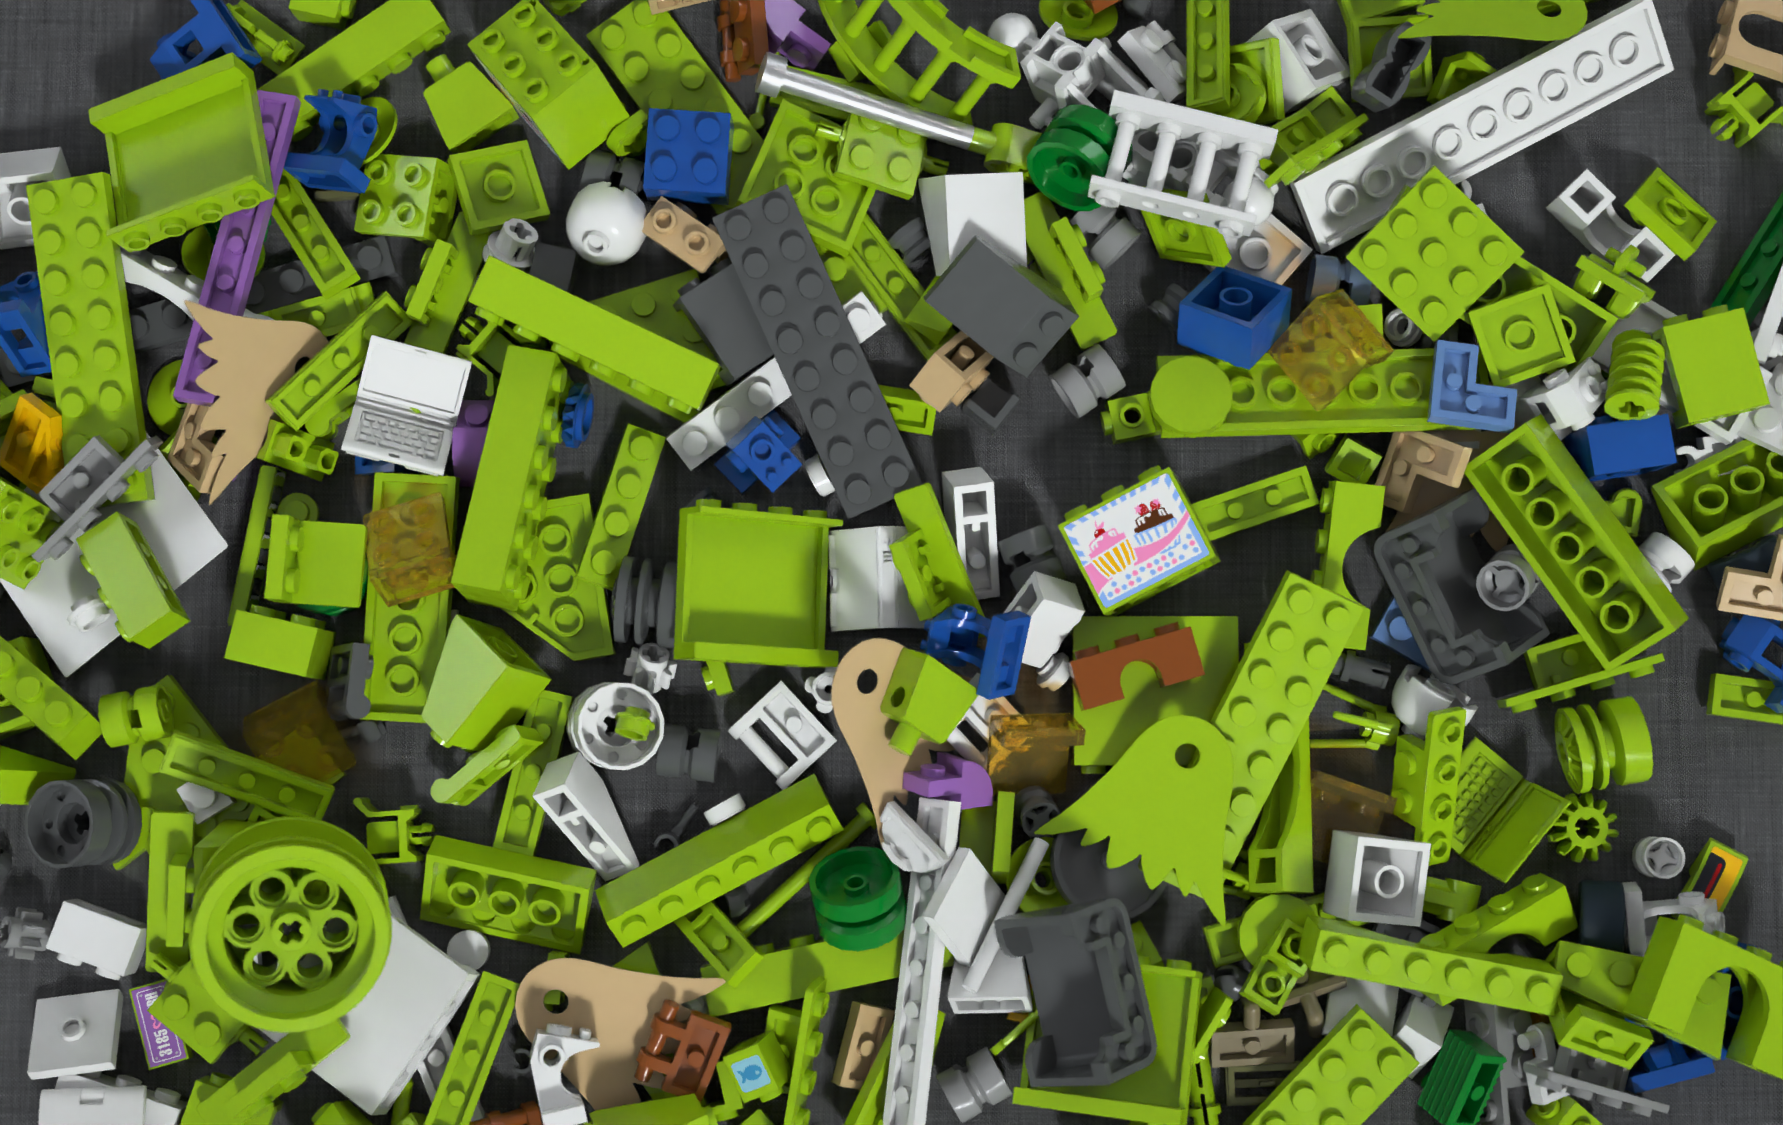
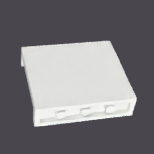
(395, 1020)

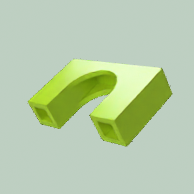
(1680, 962)

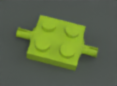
(880, 155)
(195, 1016)

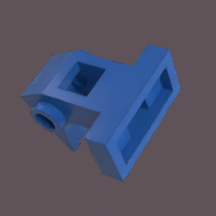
(215, 31)
(345, 143)
(23, 309)
(761, 454)
(955, 637)
(1743, 646)
(1666, 1065)

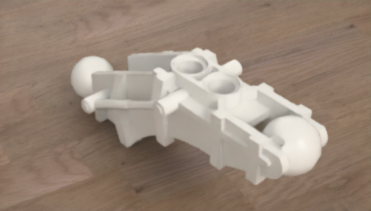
(1067, 73)

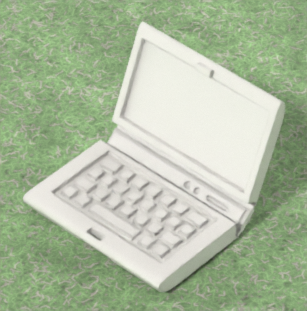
(390, 384)
(865, 583)
(93, 1106)

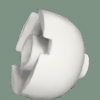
(606, 224)
(1418, 696)

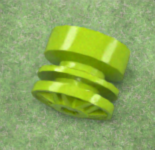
(1603, 744)

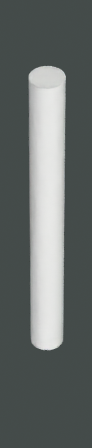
(1008, 907)

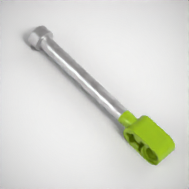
(1003, 146)

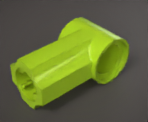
(1450, 898)

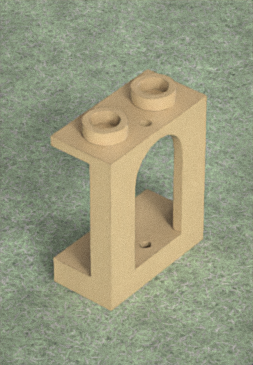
(1733, 49)

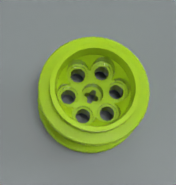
(286, 994)

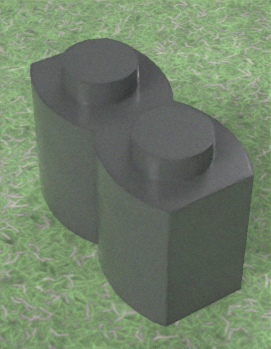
(1388, 75)

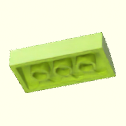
(507, 894)

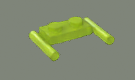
(327, 315)

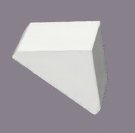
(1422, 1030)

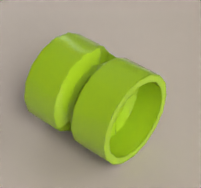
(128, 717)

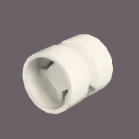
(1667, 558)

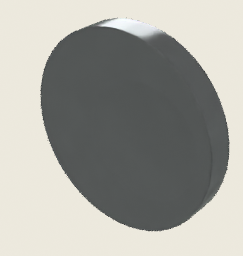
(1083, 874)

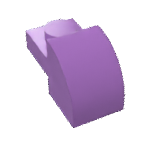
(791, 37)
(469, 439)
(952, 780)

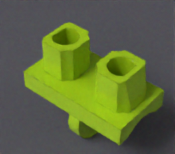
(1629, 291)
(298, 451)

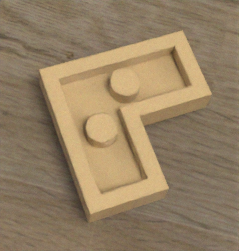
(193, 450)
(1417, 456)
(1754, 591)

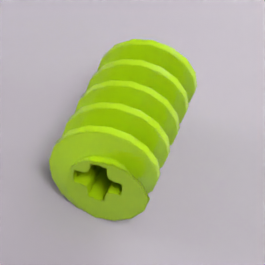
(1634, 376)

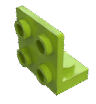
(407, 198)
(315, 562)

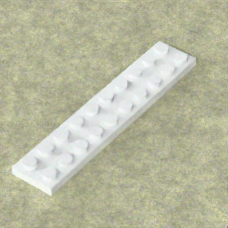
(1485, 121)

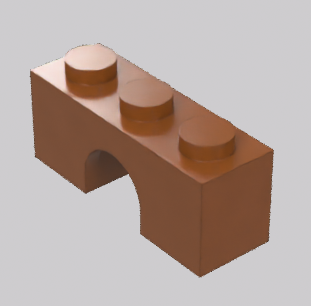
(1170, 654)

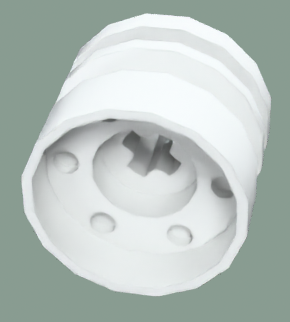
(610, 749)

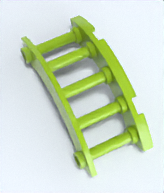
(969, 48)

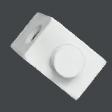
(1001, 991)

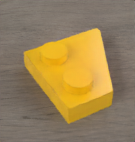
(33, 443)

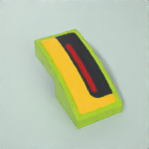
(1716, 873)

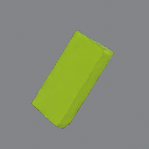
(989, 834)

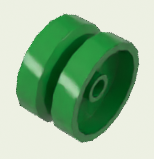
(1072, 151)
(858, 898)

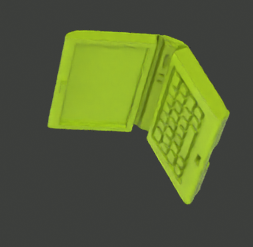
(1499, 812)

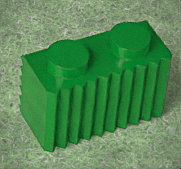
(1461, 1079)

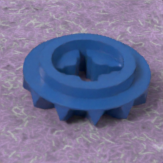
(577, 415)

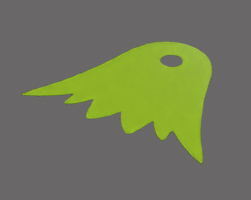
(1499, 19)
(1162, 809)

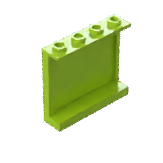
(185, 152)
(752, 585)
(1116, 725)
(1156, 1092)

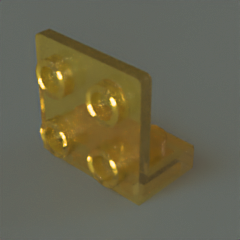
(1328, 347)
(410, 549)
(299, 735)
(1031, 750)
(1344, 807)

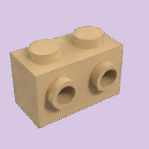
(952, 372)

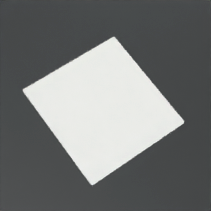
(177, 535)

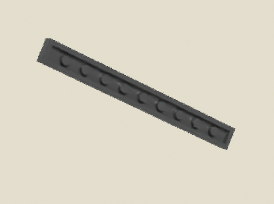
(271, 289)

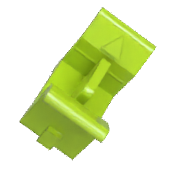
(1743, 111)
(491, 347)
(395, 835)

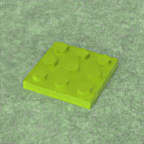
(806, 163)
(1434, 253)

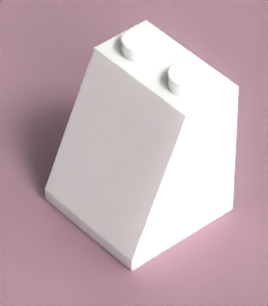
(970, 206)

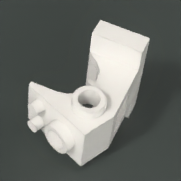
(1564, 399)
(1642, 915)
(555, 1102)

